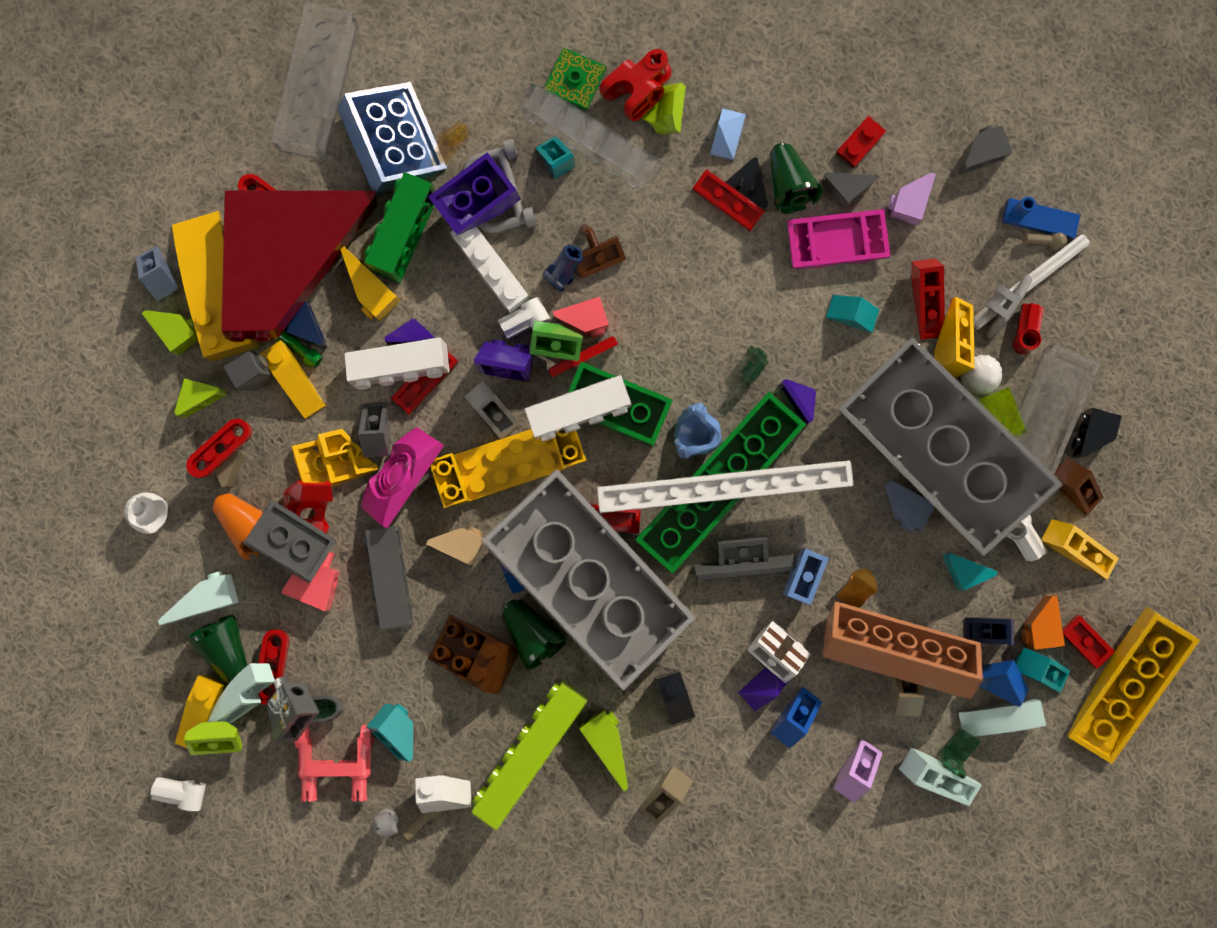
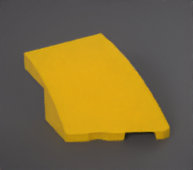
(336, 462)

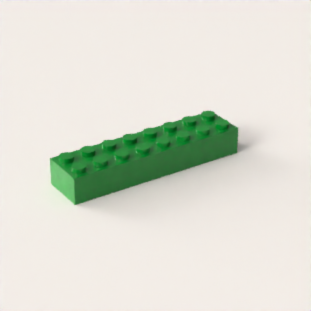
(748, 448)

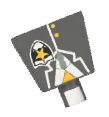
(290, 710)

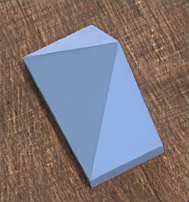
(727, 134)

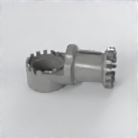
(385, 823)

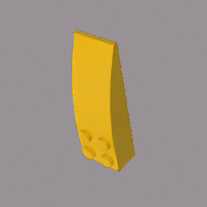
(201, 268)
(1131, 684)

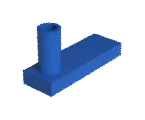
(1040, 218)

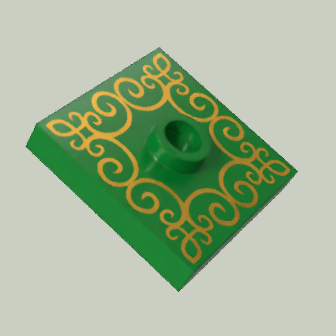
(576, 78)

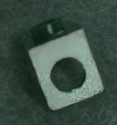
(957, 751)

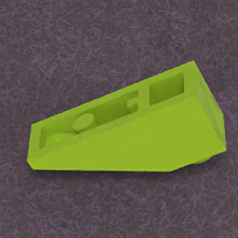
(605, 739)

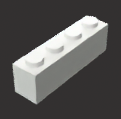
(491, 269)
(397, 363)
(578, 408)

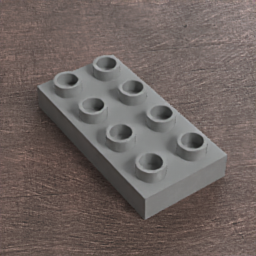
(949, 446)
(588, 579)

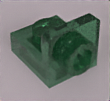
(752, 370)

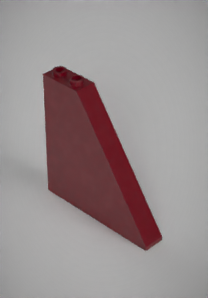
(280, 251)

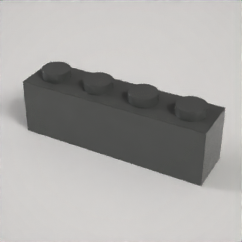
(388, 577)

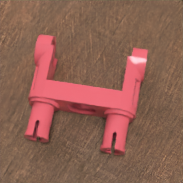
(357, 769)

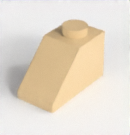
(460, 544)

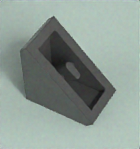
(847, 186)

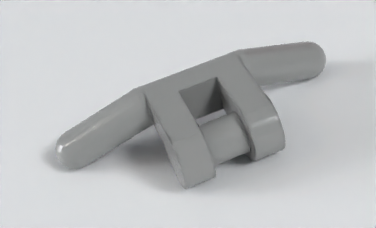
(1009, 307)

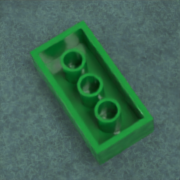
(401, 228)
(644, 416)

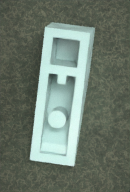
(203, 598)
(931, 775)

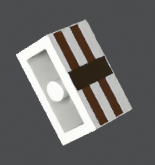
(779, 652)

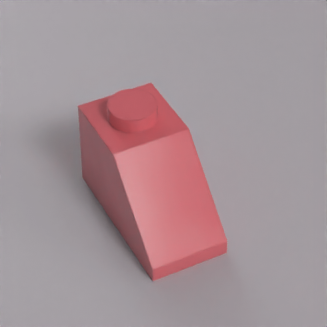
(584, 317)

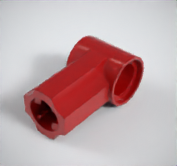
(1029, 327)

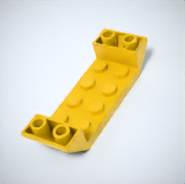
(503, 465)

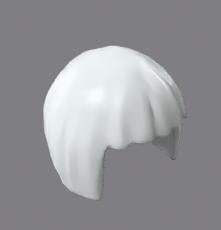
(984, 377)
(146, 512)

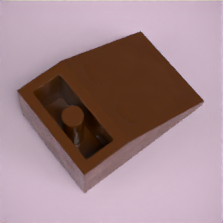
(474, 655)

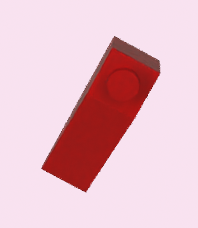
(928, 296)

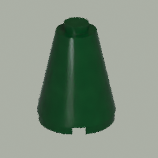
(792, 180)
(531, 634)
(221, 647)

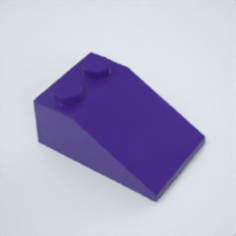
(475, 195)
(505, 361)

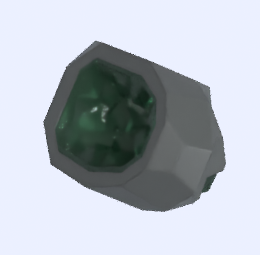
(328, 707)

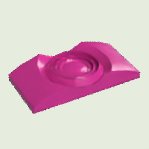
(838, 239)
(399, 475)

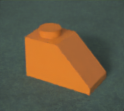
(1044, 625)

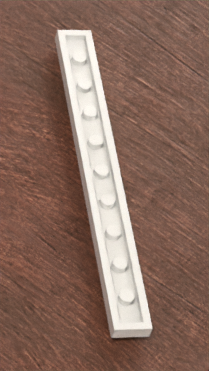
(725, 486)

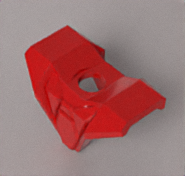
(309, 495)

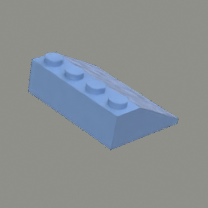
(390, 135)

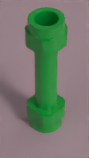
(311, 357)

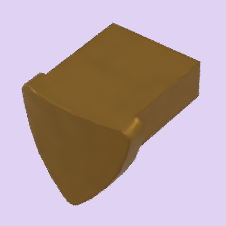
(858, 588)

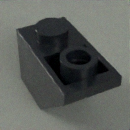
(1095, 431)

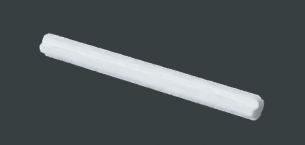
(1038, 275)

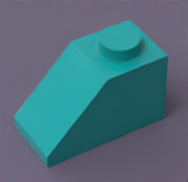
(1042, 669)
(394, 730)

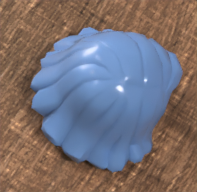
(696, 432)

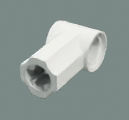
(524, 318)
(1028, 540)
(184, 794)

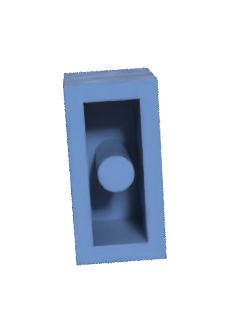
(806, 577)

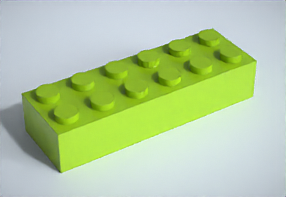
(526, 758)

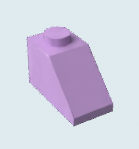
(911, 200)
(858, 771)

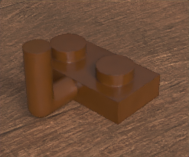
(599, 255)

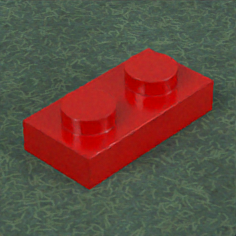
(861, 141)
(1087, 641)

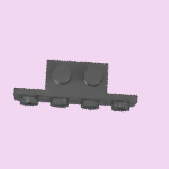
(743, 557)

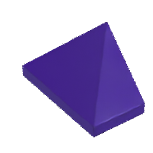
(408, 332)
(801, 398)
(762, 689)

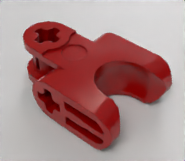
(641, 80)

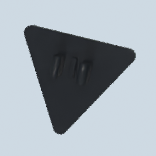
(750, 183)

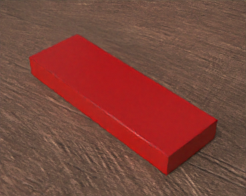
(728, 200)
(584, 355)
(413, 393)

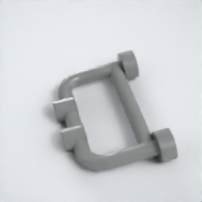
(522, 216)

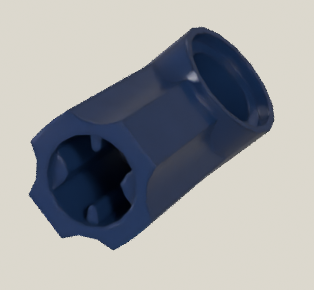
(562, 269)

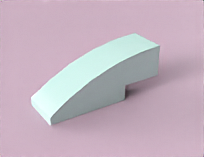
(242, 693)
(1003, 718)

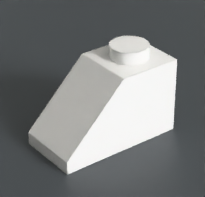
(442, 794)

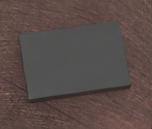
(289, 541)

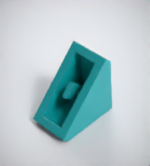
(556, 157)
(853, 312)
(965, 572)

